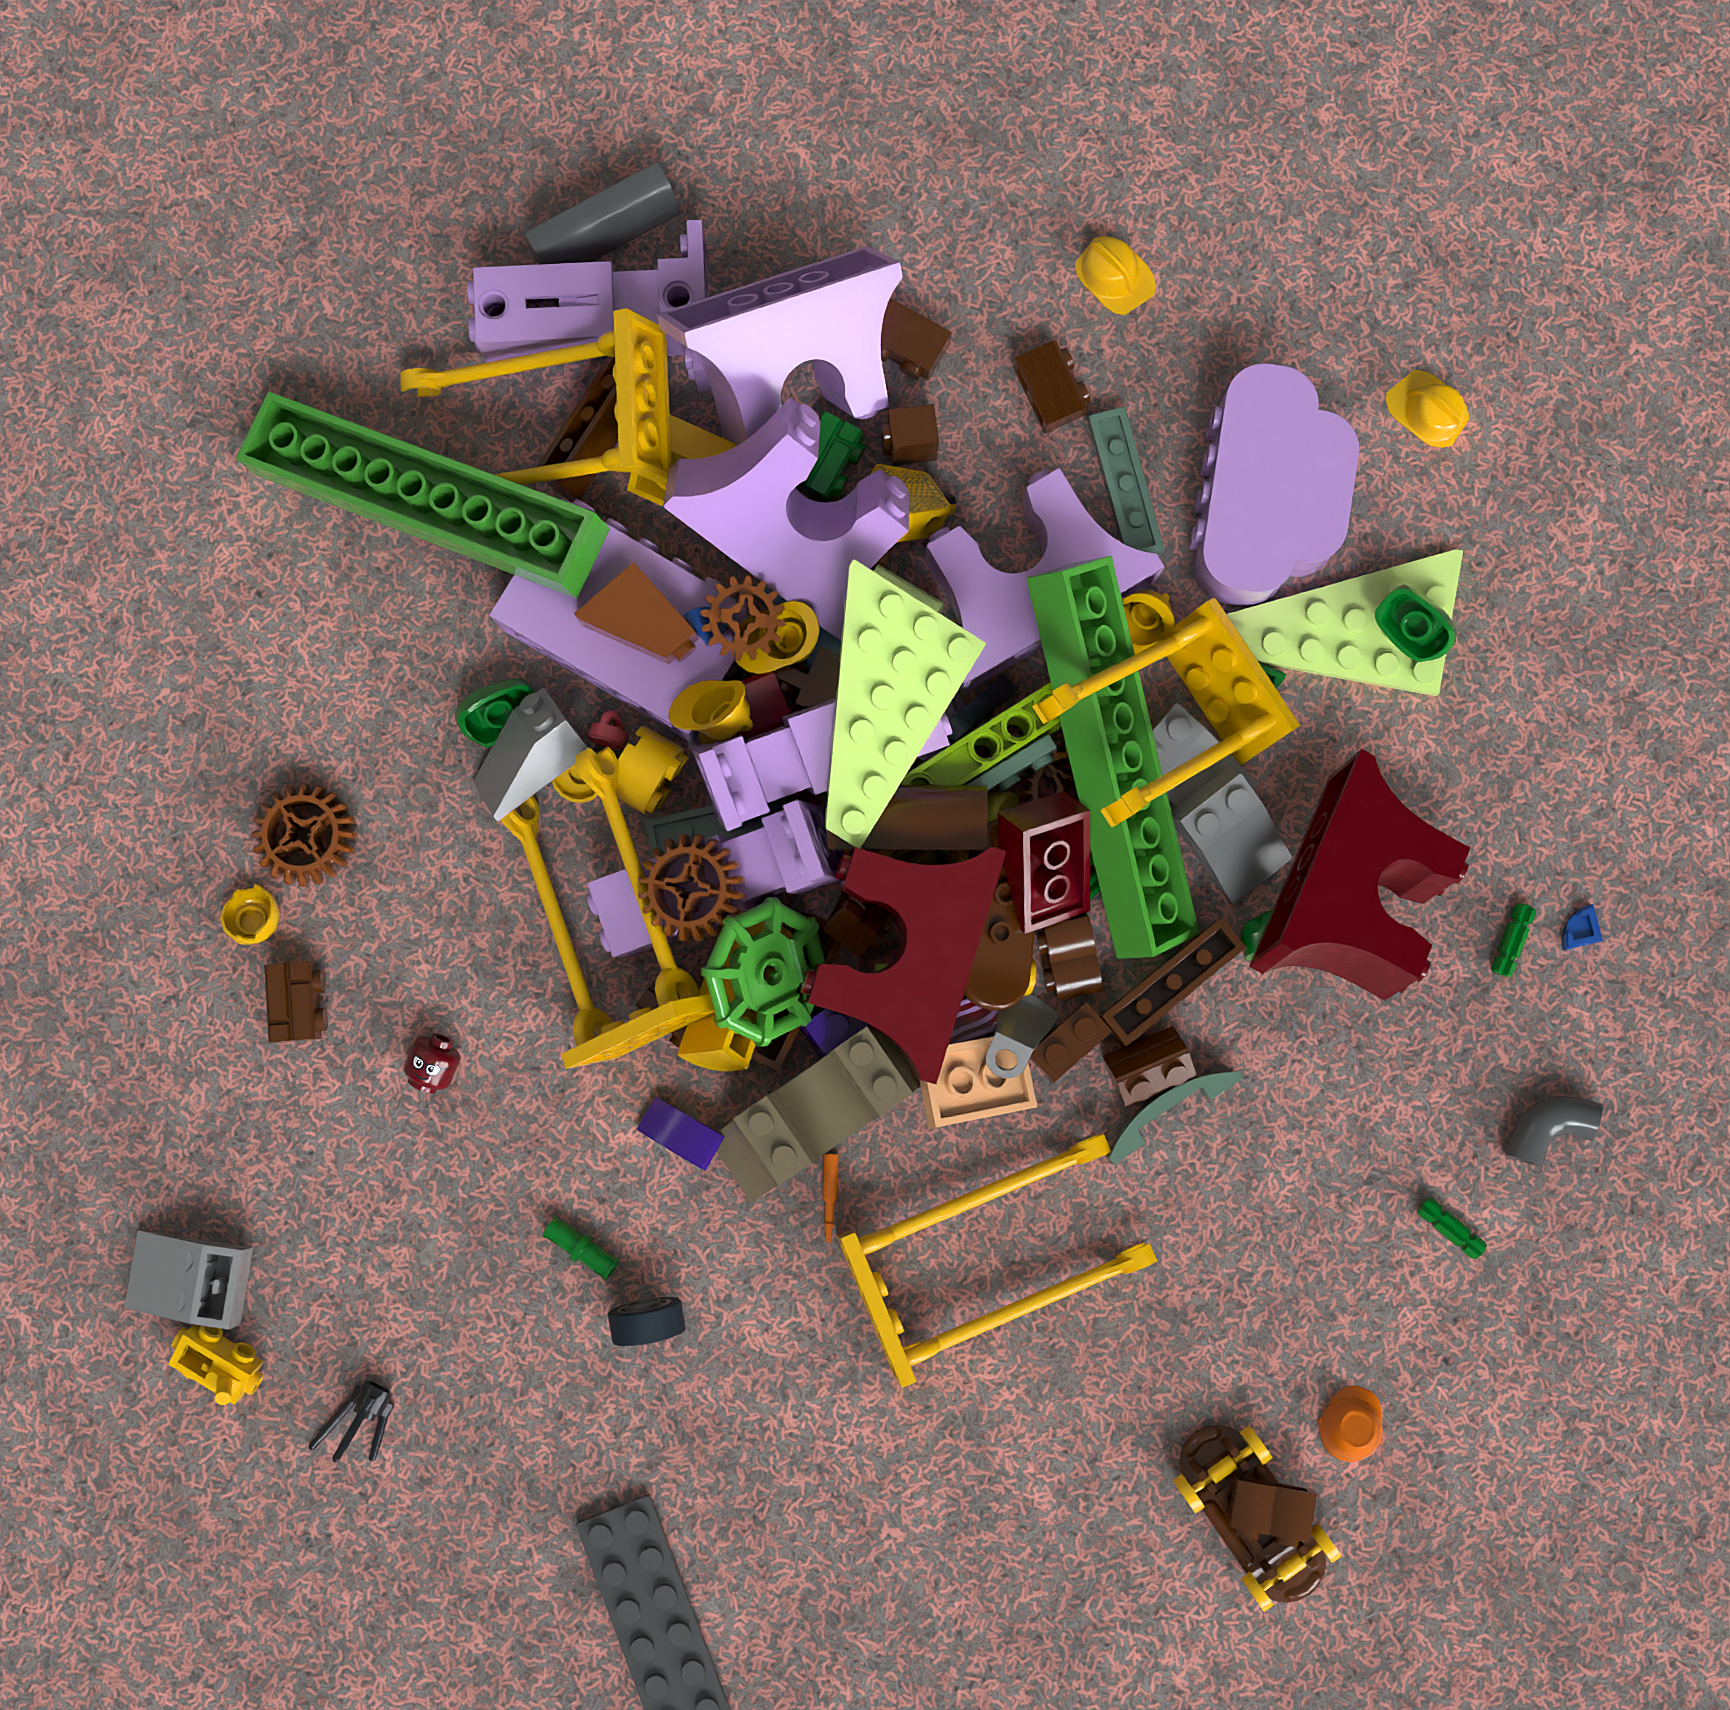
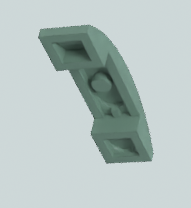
(1130, 1139)

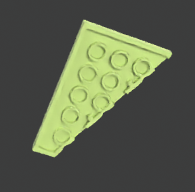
(1336, 630)
(892, 689)

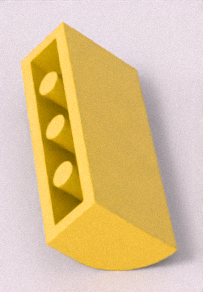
(717, 1047)

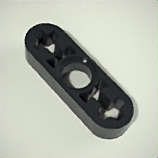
(980, 708)

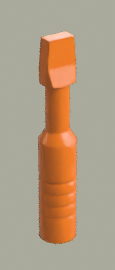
(830, 1190)

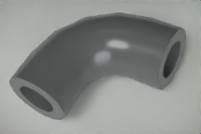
(1547, 1121)

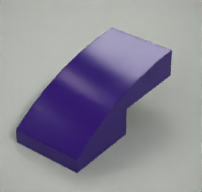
(680, 1133)

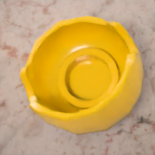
(240, 916)

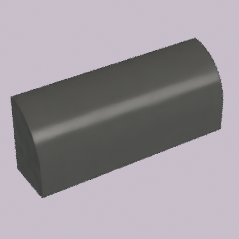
(606, 219)

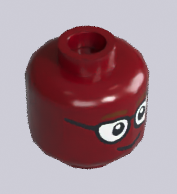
(431, 1063)

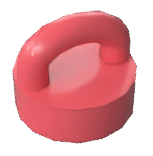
(608, 735)

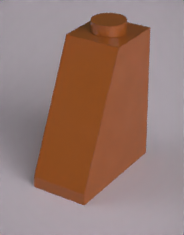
(639, 617)

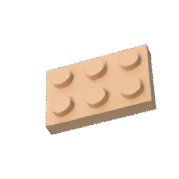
(971, 1090)

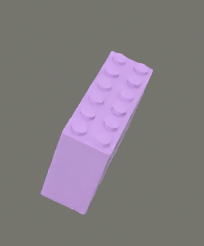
(548, 625)

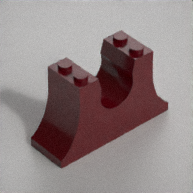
(1331, 900)
(940, 928)

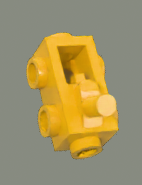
(216, 1362)

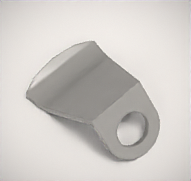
(1020, 1031)

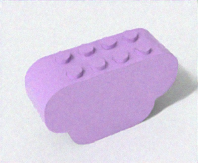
(1272, 486)

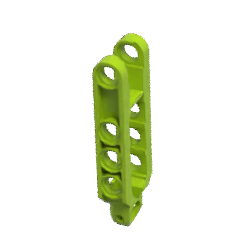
(962, 765)

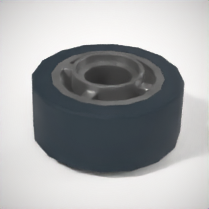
(646, 1321)

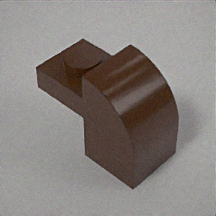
(817, 685)

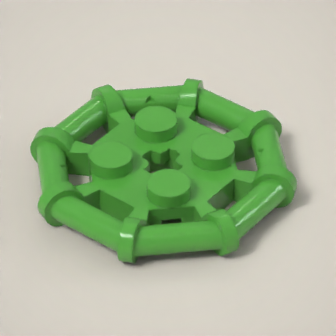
(748, 966)

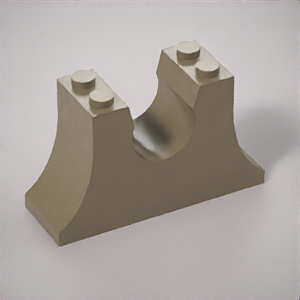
(815, 1112)

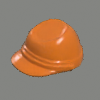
(1351, 1424)

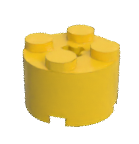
(648, 769)

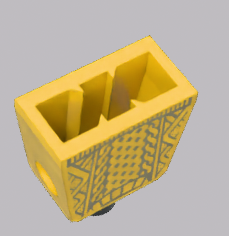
(926, 502)

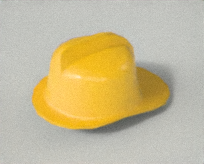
(1115, 275)
(1428, 408)
(1148, 618)
(796, 640)
(712, 708)

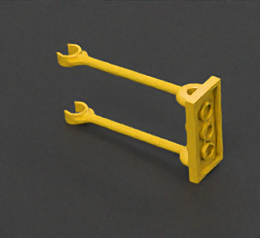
(640, 406)
(1223, 682)
(645, 1025)
(873, 1287)

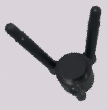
(370, 1401)

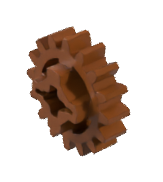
(760, 620)

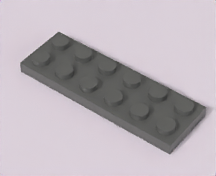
(651, 1608)

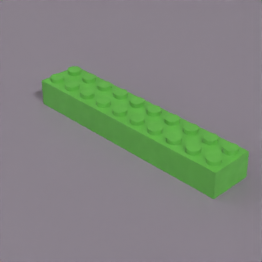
(424, 494)
(1110, 754)

